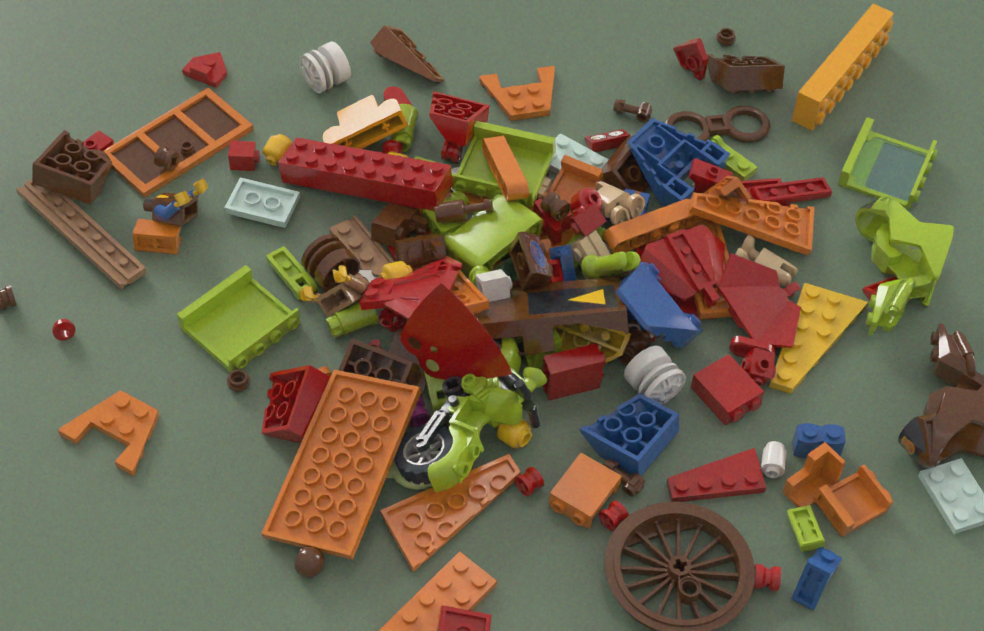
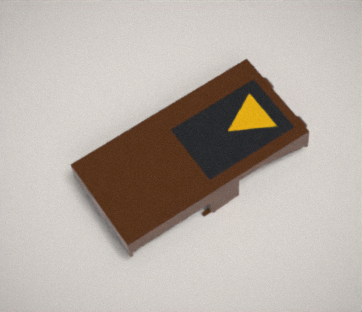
(537, 309)

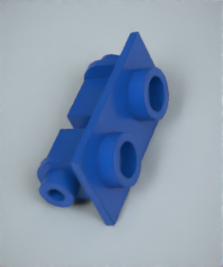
(564, 253)

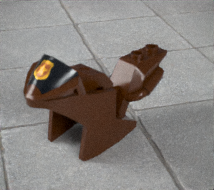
(952, 414)

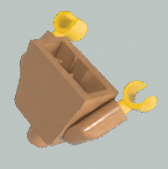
(339, 297)

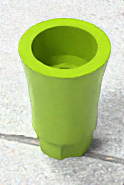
(406, 135)
(350, 320)

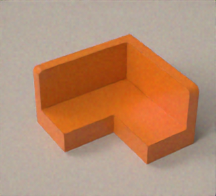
(729, 187)
(820, 468)

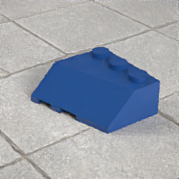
(633, 433)

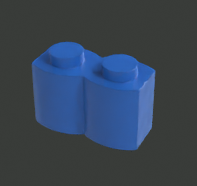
(810, 436)

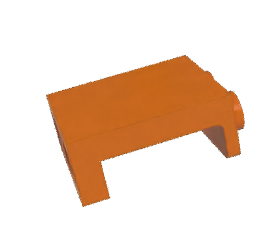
(574, 177)
(584, 490)
(853, 501)

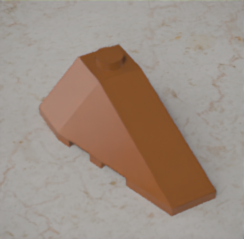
(399, 48)

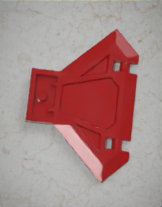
(407, 292)

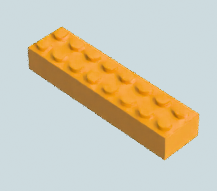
(842, 67)

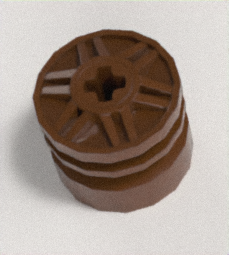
(327, 255)

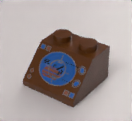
(530, 261)

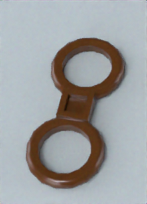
(722, 124)

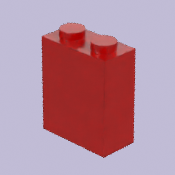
(573, 371)
(727, 390)

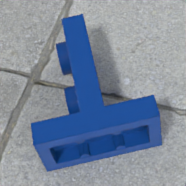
(816, 577)

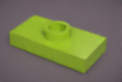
(805, 528)

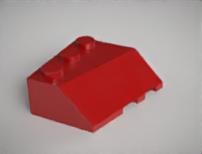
(456, 117)
(293, 402)

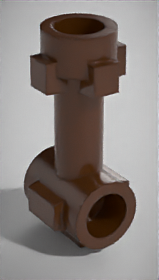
(642, 112)
(633, 484)

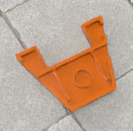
(523, 100)
(121, 419)

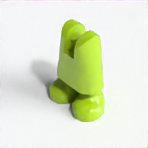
(609, 265)

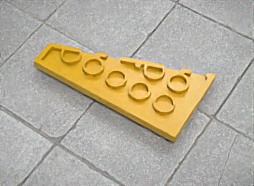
(820, 325)

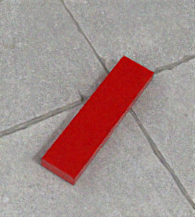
(792, 191)

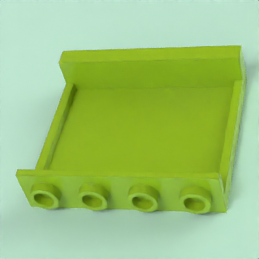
(530, 150)
(237, 320)

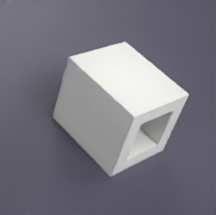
(494, 285)

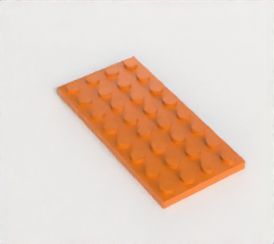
(342, 464)

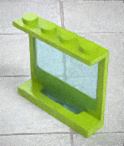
(886, 167)

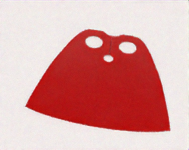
(457, 334)

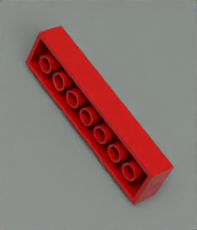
(366, 174)

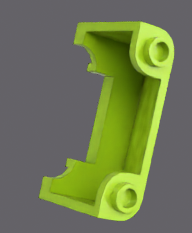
(489, 236)

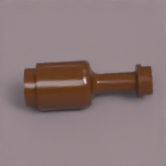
(457, 210)

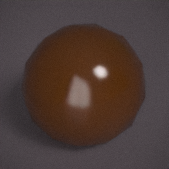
(309, 562)

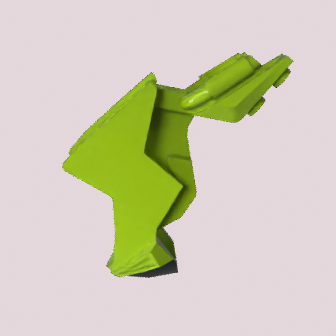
(917, 270)

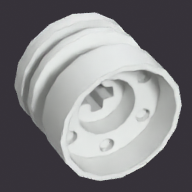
(325, 67)
(655, 375)

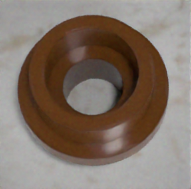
(726, 36)
(235, 376)

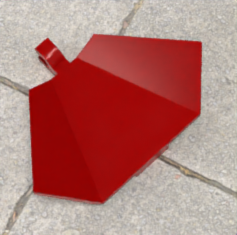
(688, 263)
(760, 302)

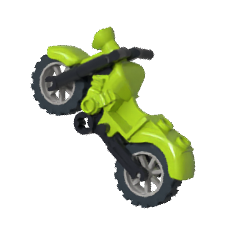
(457, 425)

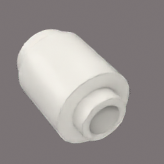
(773, 459)

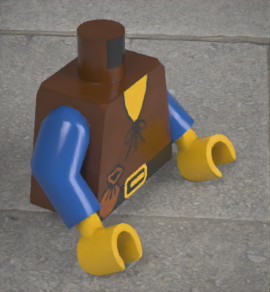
(176, 208)

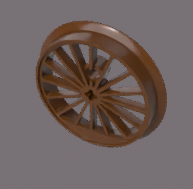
(679, 571)

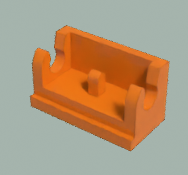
(156, 236)

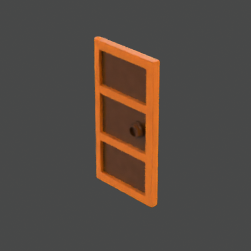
(192, 129)

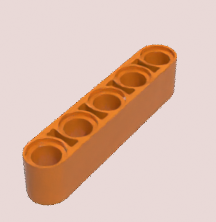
(505, 168)
(650, 227)

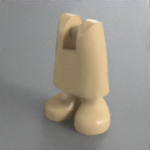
(619, 204)
(784, 269)

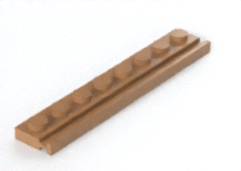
(84, 234)
(358, 241)

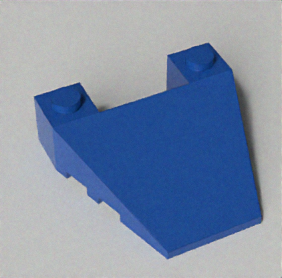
(667, 158)
(655, 307)

